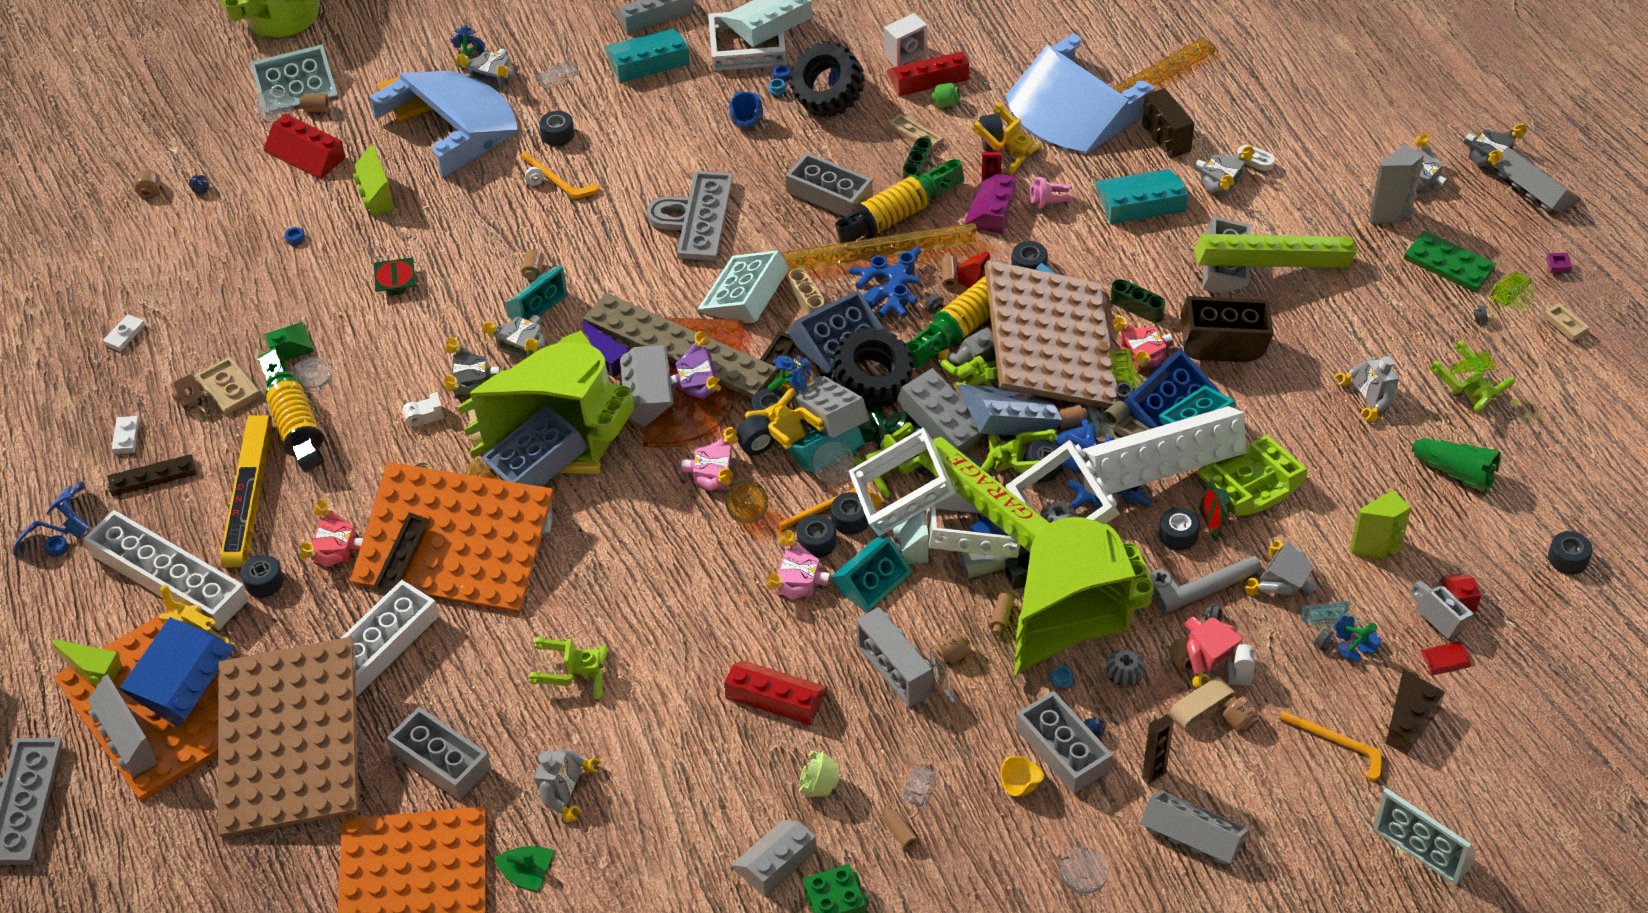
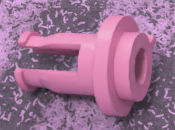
(1041, 193)

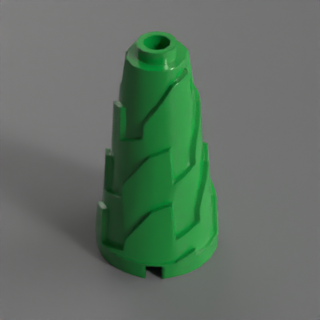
(1460, 461)

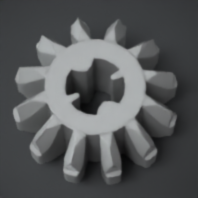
(1057, 511)
(1125, 666)

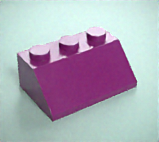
(992, 203)

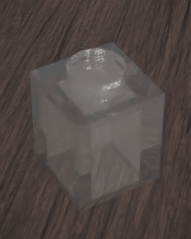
(919, 786)

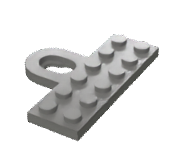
(703, 216)
(26, 797)

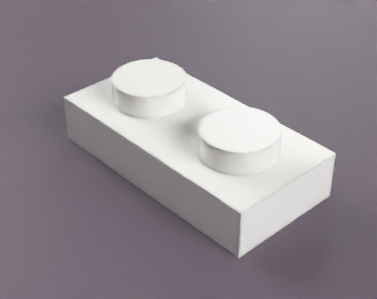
(125, 435)

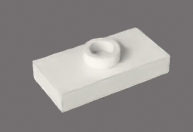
(124, 333)

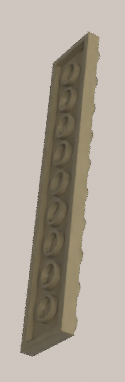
(644, 328)

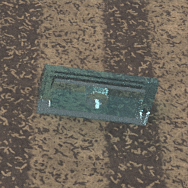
(1095, 416)
(1324, 611)

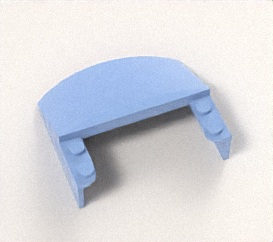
(462, 101)
(1069, 104)

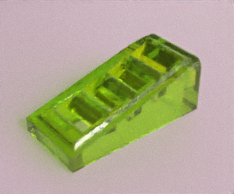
(1509, 287)
(1122, 358)
(1477, 362)

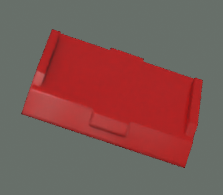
(1446, 658)

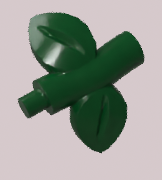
(879, 426)

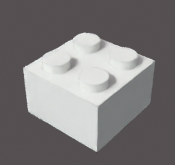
(905, 40)

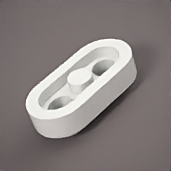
(1261, 159)

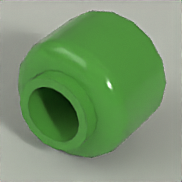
(946, 95)

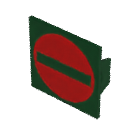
(394, 275)
(1213, 508)

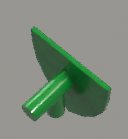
(525, 866)

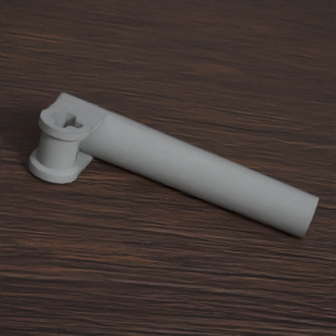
(982, 564)
(1171, 597)

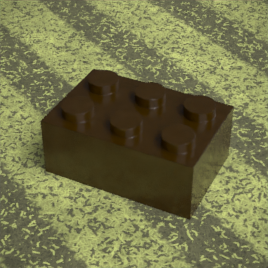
(1168, 123)

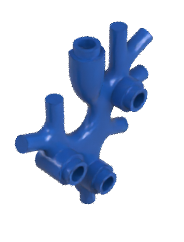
(895, 289)
(1084, 496)

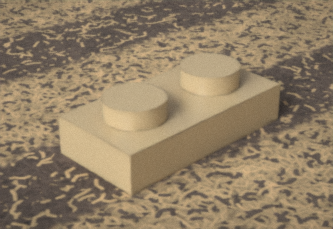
(1566, 321)

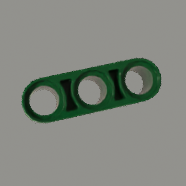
(918, 158)
(1137, 300)

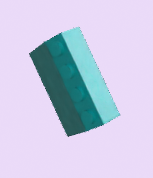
(647, 54)
(1142, 195)

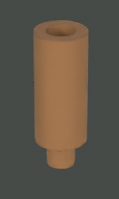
(949, 274)
(1002, 613)
(899, 828)

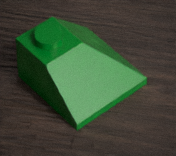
(290, 341)

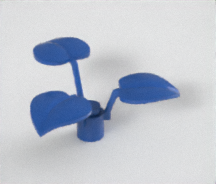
(73, 523)

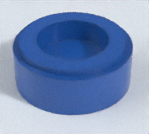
(781, 72)
(294, 236)
(56, 546)

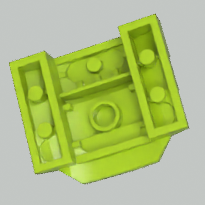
(1257, 477)

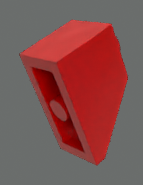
(991, 164)
(972, 269)
(1464, 589)

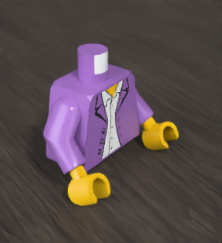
(696, 370)

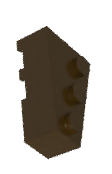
(1413, 710)

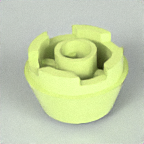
(819, 775)

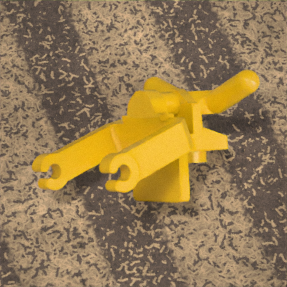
(1013, 139)
(785, 423)
(188, 614)

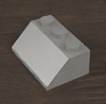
(776, 855)

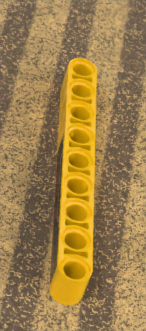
(246, 491)

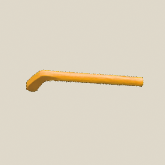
(573, 192)
(821, 508)
(1371, 752)

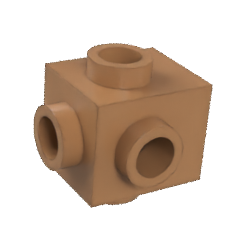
(179, 393)

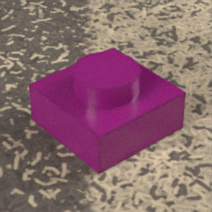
(1558, 262)

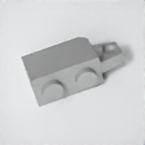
(1441, 608)

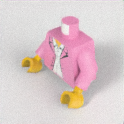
(713, 463)
(797, 572)

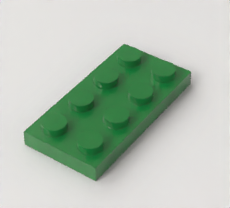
(1449, 261)

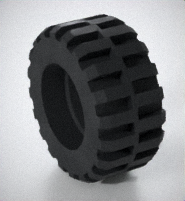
(813, 63)
(874, 346)

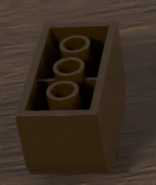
(1226, 328)

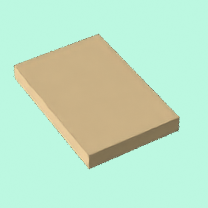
(228, 386)

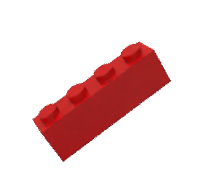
(929, 73)
(304, 146)
(774, 691)

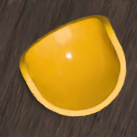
(1020, 776)

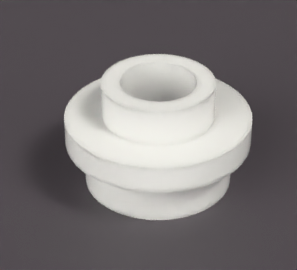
(534, 171)

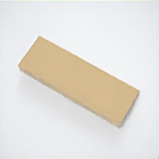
(912, 131)

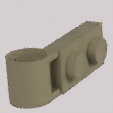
(1119, 419)

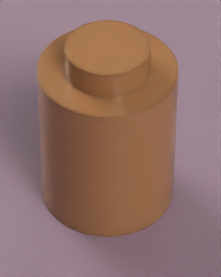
(315, 103)
(532, 264)
(1072, 417)

